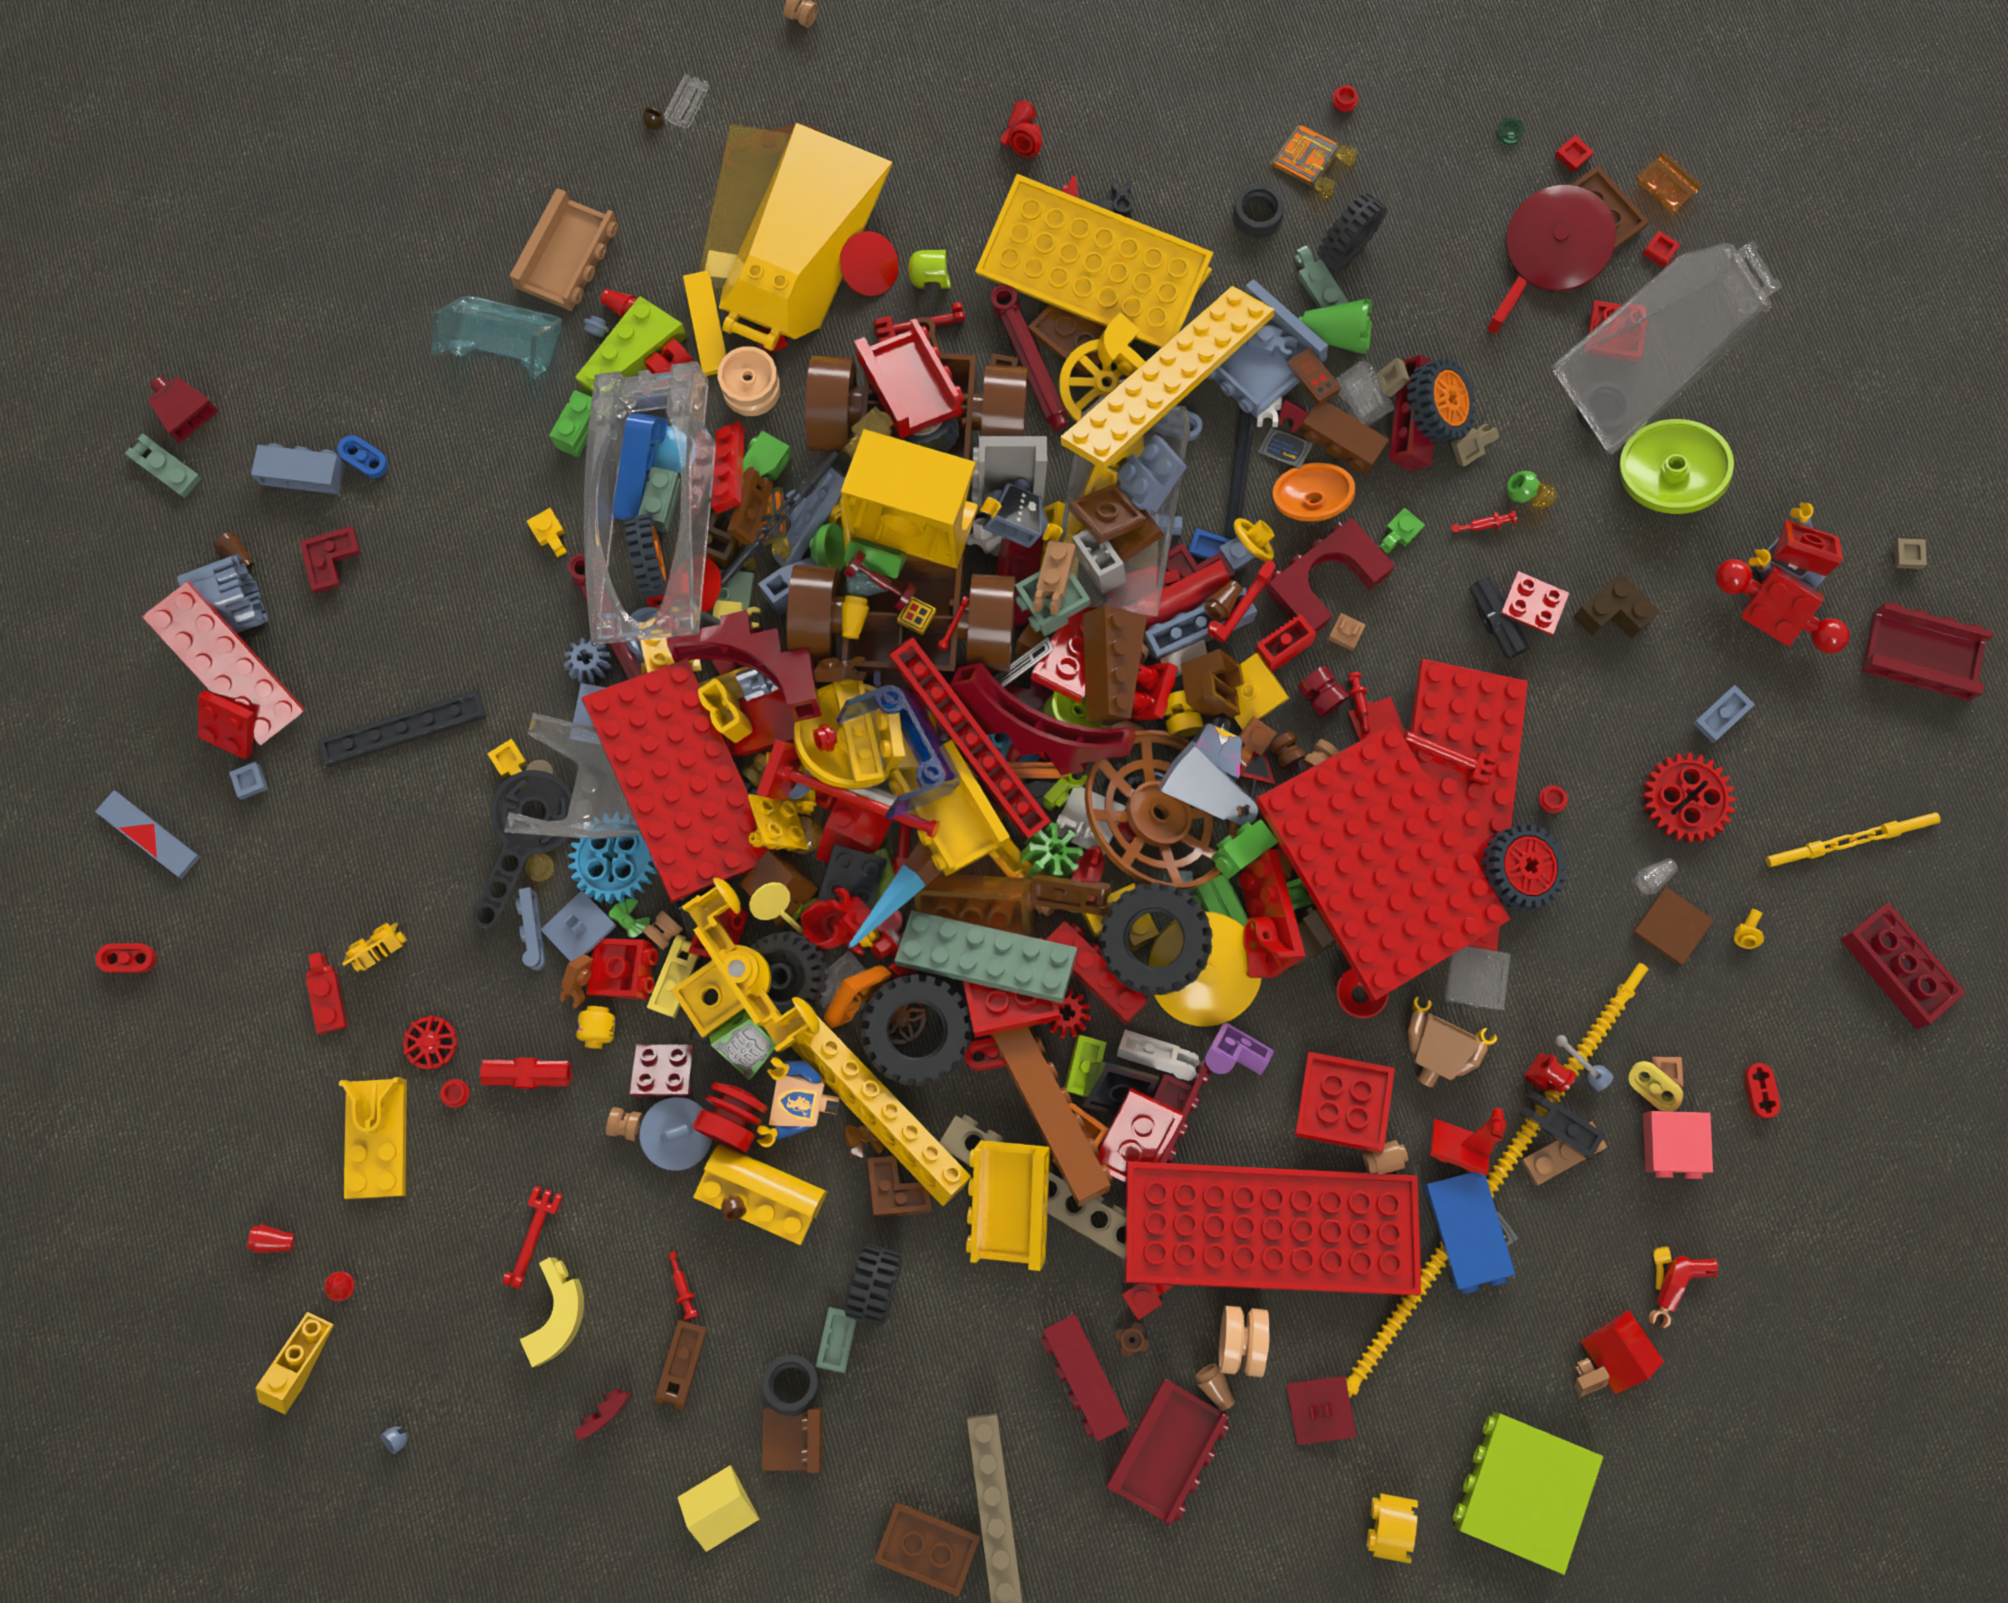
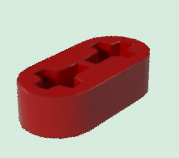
(1768, 1088)

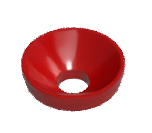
(1358, 1010)

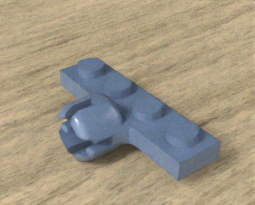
(811, 514)

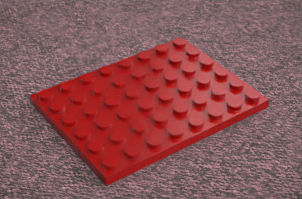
(1382, 861)

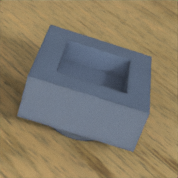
(1236, 554)
(248, 780)

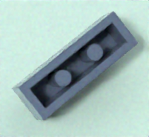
(298, 468)

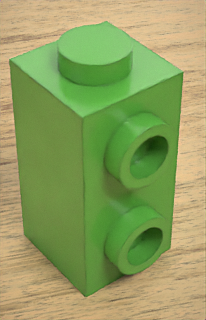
(1244, 849)

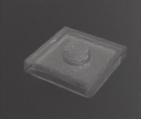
(1478, 978)

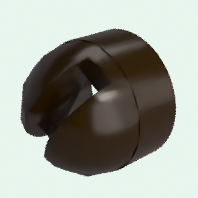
(652, 121)

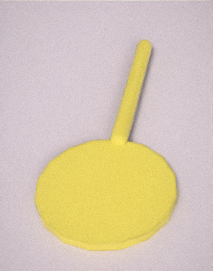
(771, 902)

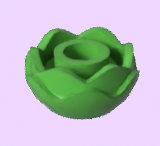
(1522, 486)

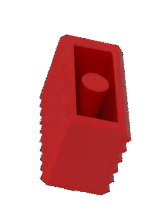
(1286, 642)

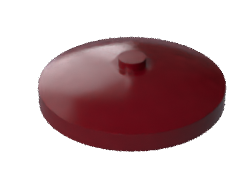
(1561, 238)

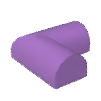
(1233, 1046)

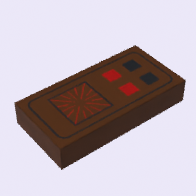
(1313, 376)

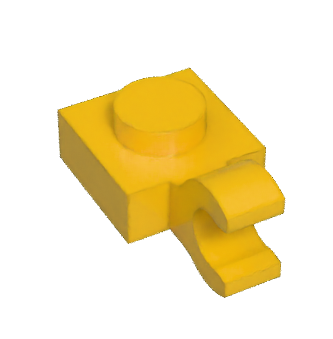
(547, 530)
(508, 759)

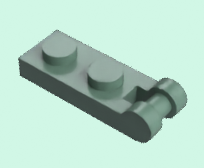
(164, 466)

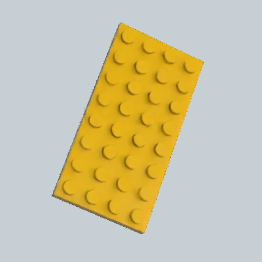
(1093, 261)

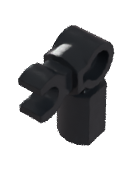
(1121, 201)

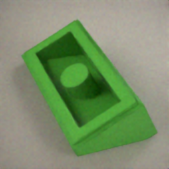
(878, 557)

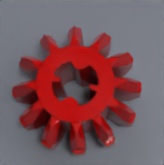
(1074, 1022)

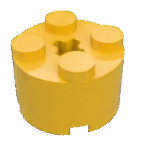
(1393, 1529)

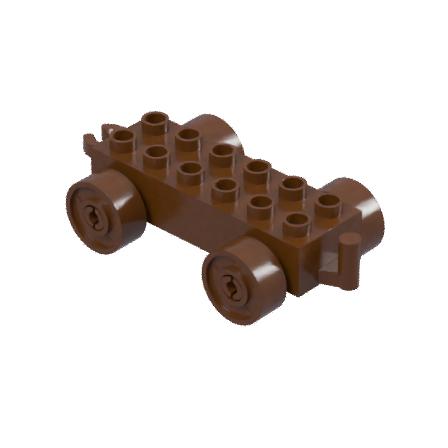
(815, 591)

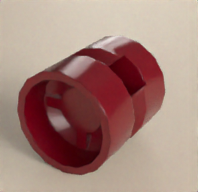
(1323, 691)

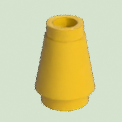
(853, 616)

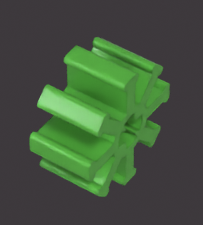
(1051, 853)

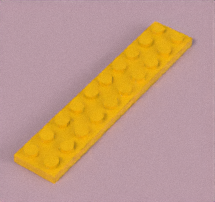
(1167, 377)

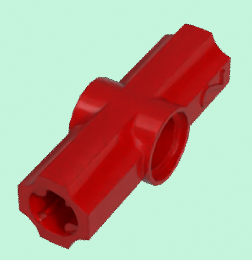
(526, 1073)

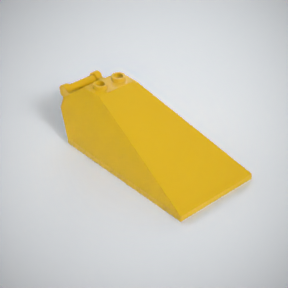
(795, 241)

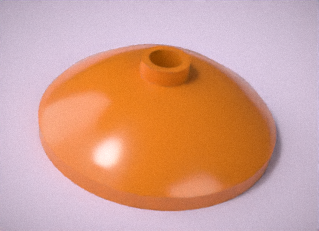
(1314, 492)

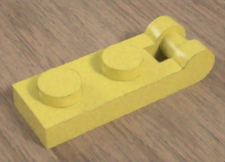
(672, 973)

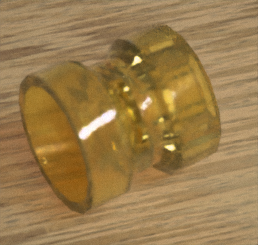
(751, 773)

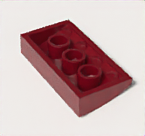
(1903, 966)

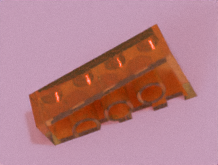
(981, 901)

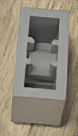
(1099, 562)

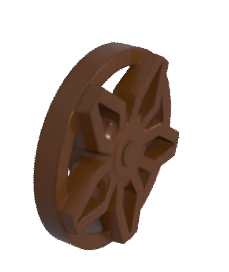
(902, 1019)

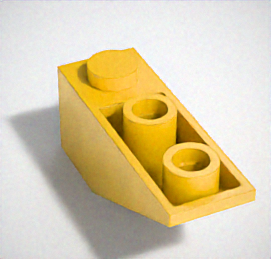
(293, 1364)

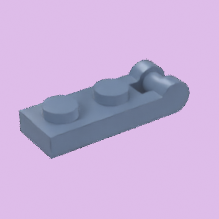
(531, 929)

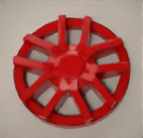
(430, 1042)

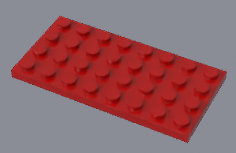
(676, 778)

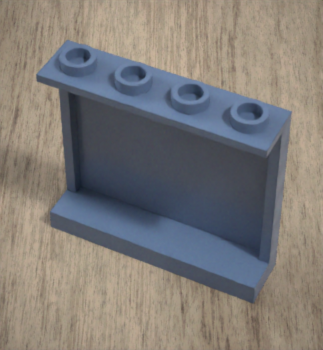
(1259, 378)

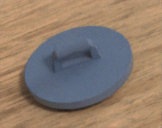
(668, 1134)

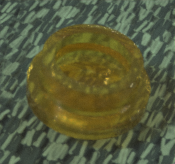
(540, 867)

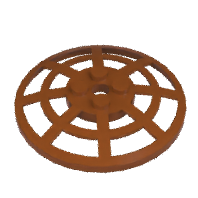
(1142, 820)

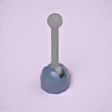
(1597, 1075)

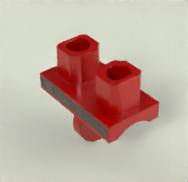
(889, 944)

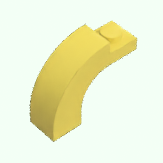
(565, 1317)

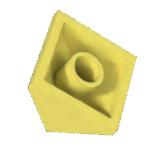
(717, 1509)

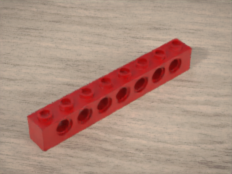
(968, 737)

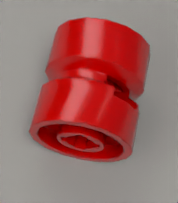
(670, 354)

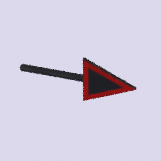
(1257, 770)

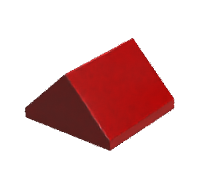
(1808, 548)
(1623, 1352)

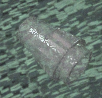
(1654, 877)

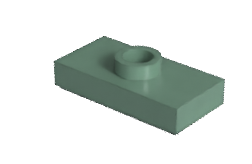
(836, 1341)

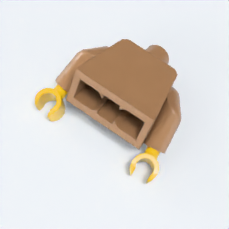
(1443, 1046)

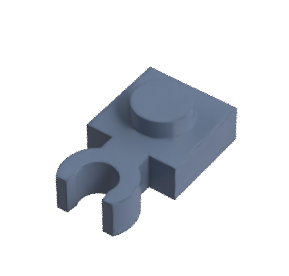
(1271, 339)

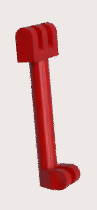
(888, 330)
(1222, 632)
(1476, 765)
(542, 1207)

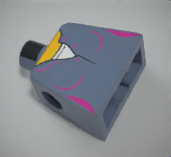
(1221, 746)

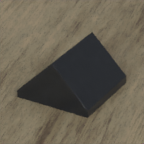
(1109, 1084)

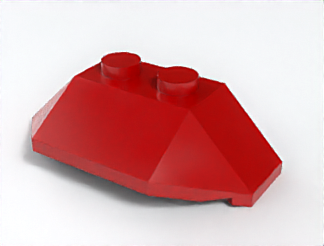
(852, 828)

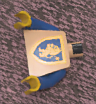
(796, 1100)

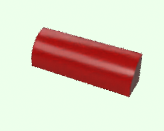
(1189, 593)

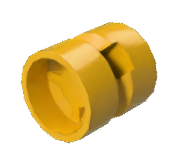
(1184, 723)

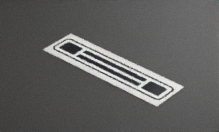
(1025, 662)

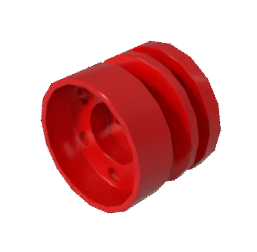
(730, 1117)

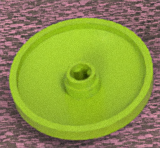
(1676, 466)

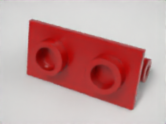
(1090, 867)

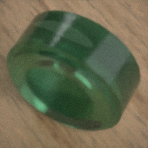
(1510, 131)

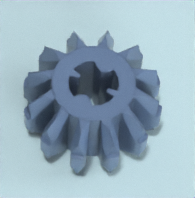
(597, 662)

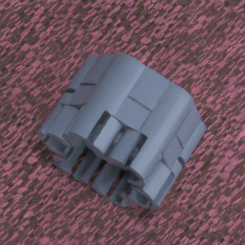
(225, 588)

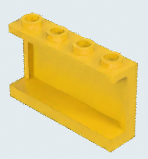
(966, 818)
(1009, 1203)

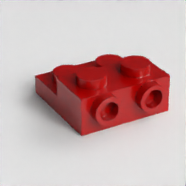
(622, 969)

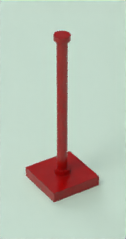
(783, 771)

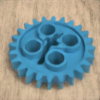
(589, 858)

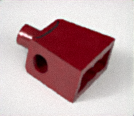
(180, 406)

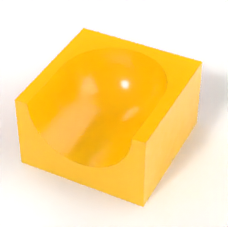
(909, 498)

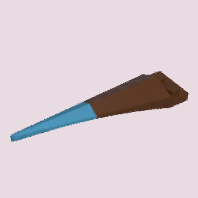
(910, 879)

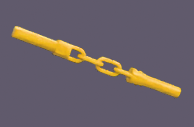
(1887, 830)

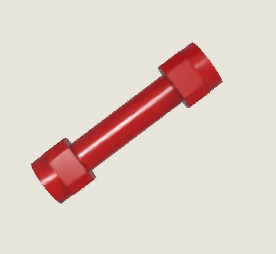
(903, 847)

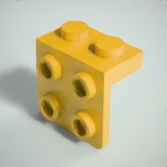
(893, 743)

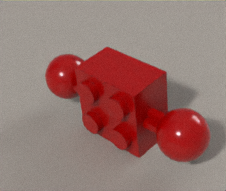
(1782, 606)

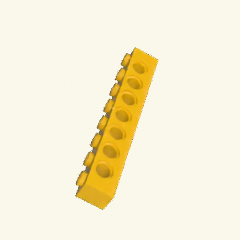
(882, 1113)

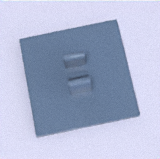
(578, 927)

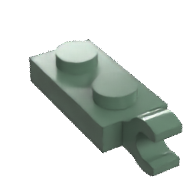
(1318, 280)

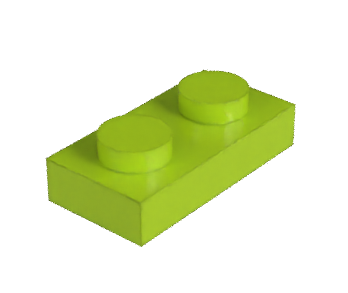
(1085, 1052)

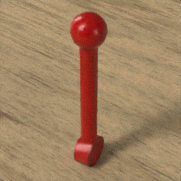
(943, 643)

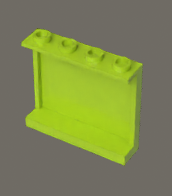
(1527, 1492)

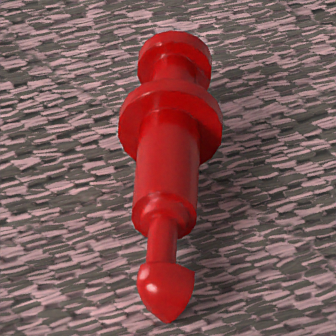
(1488, 522)
(1358, 694)
(682, 1289)

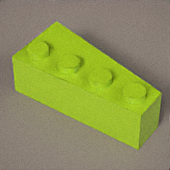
(631, 342)

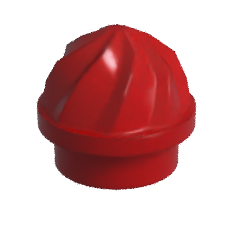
(339, 1286)

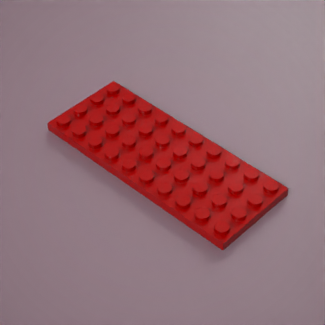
(1471, 715)
(1272, 1229)

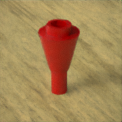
(1021, 112)

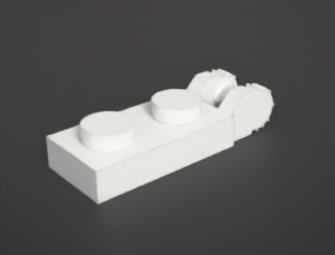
(1158, 1055)

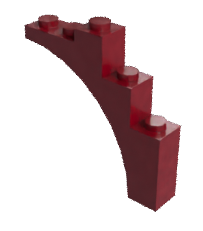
(761, 651)
(1033, 732)

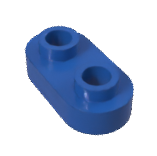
(364, 458)

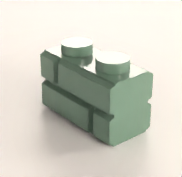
(661, 497)

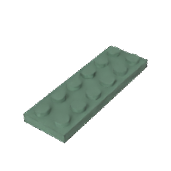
(986, 956)

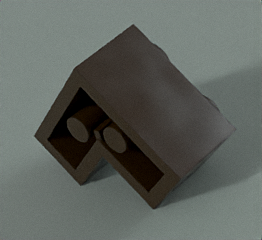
(720, 545)
(1620, 603)
(1314, 935)

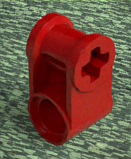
(1549, 1075)

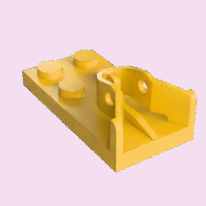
(375, 1138)

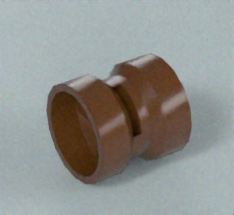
(1287, 750)

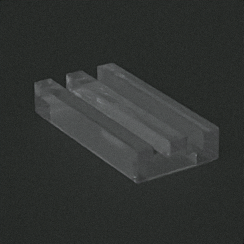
(676, 99)

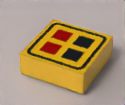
(916, 615)

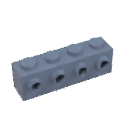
(1186, 630)

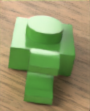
(1401, 529)

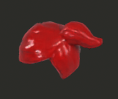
(824, 929)

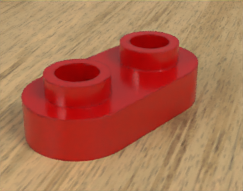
(128, 958)
(991, 1055)

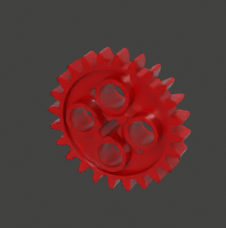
(1706, 817)

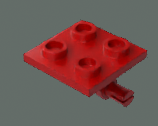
(1465, 1147)

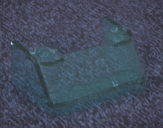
(497, 329)

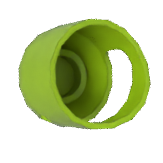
(929, 267)

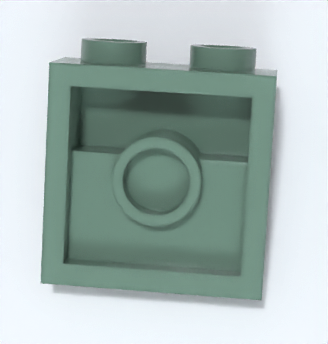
(1074, 601)

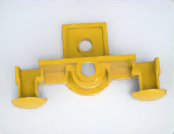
(737, 975)

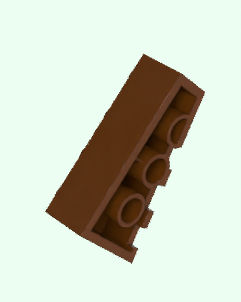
(1111, 662)

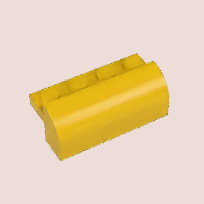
(770, 1195)

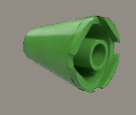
(1342, 325)

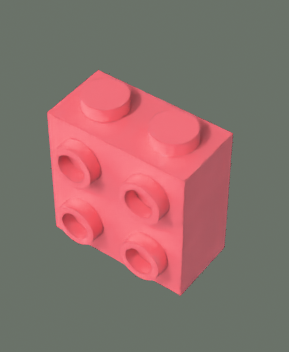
(1677, 1144)

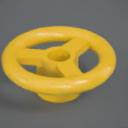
(1256, 538)

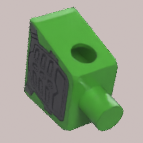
(743, 1043)

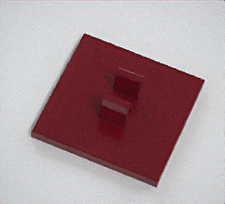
(1321, 1410)

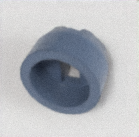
(394, 1439)

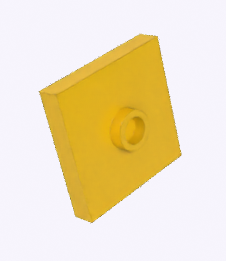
(1260, 691)

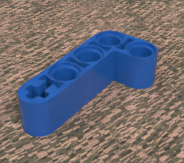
(637, 457)

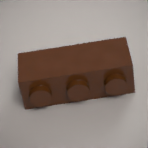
(1344, 437)

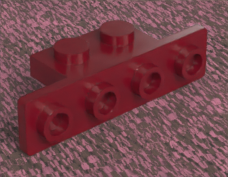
(1022, 563)
(1182, 1098)

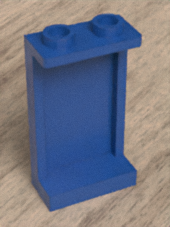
(1469, 1231)

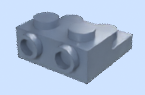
(1151, 474)

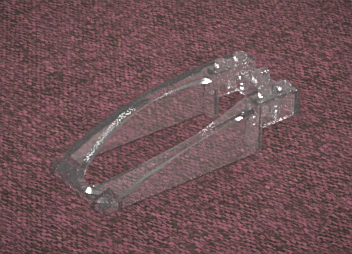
(613, 398)

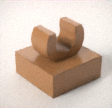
(1346, 632)
(1589, 1379)

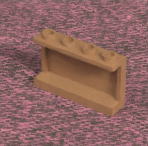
(563, 251)

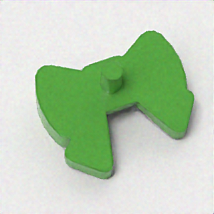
(621, 914)

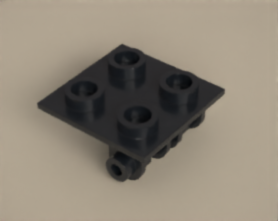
(855, 872)

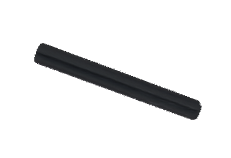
(1240, 473)

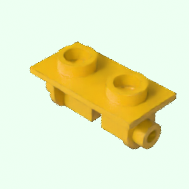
(1008, 860)

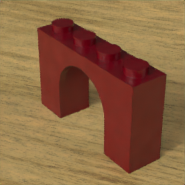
(1345, 545)

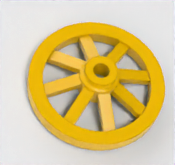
(1095, 383)

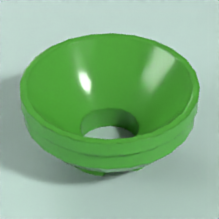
(828, 546)

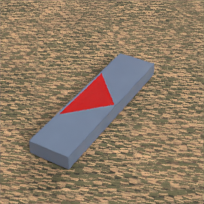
(147, 834)

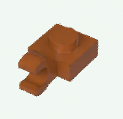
(1256, 738)
(575, 976)

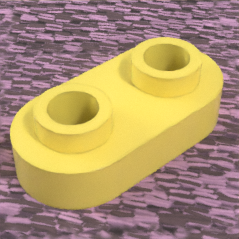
(1654, 1086)

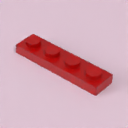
(728, 467)

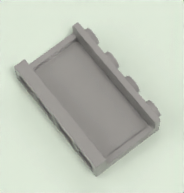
(1004, 460)

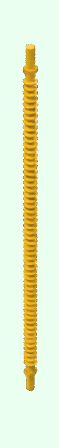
(1624, 993)

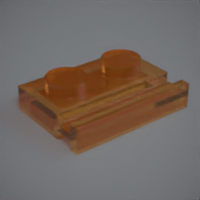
(1668, 182)

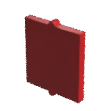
(1380, 716)

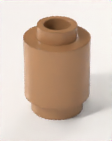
(1388, 1161)

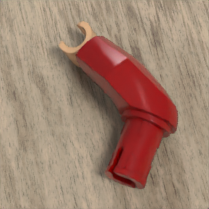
(1675, 1283)

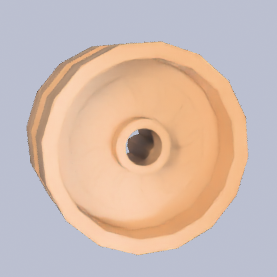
(749, 381)
(1246, 1341)

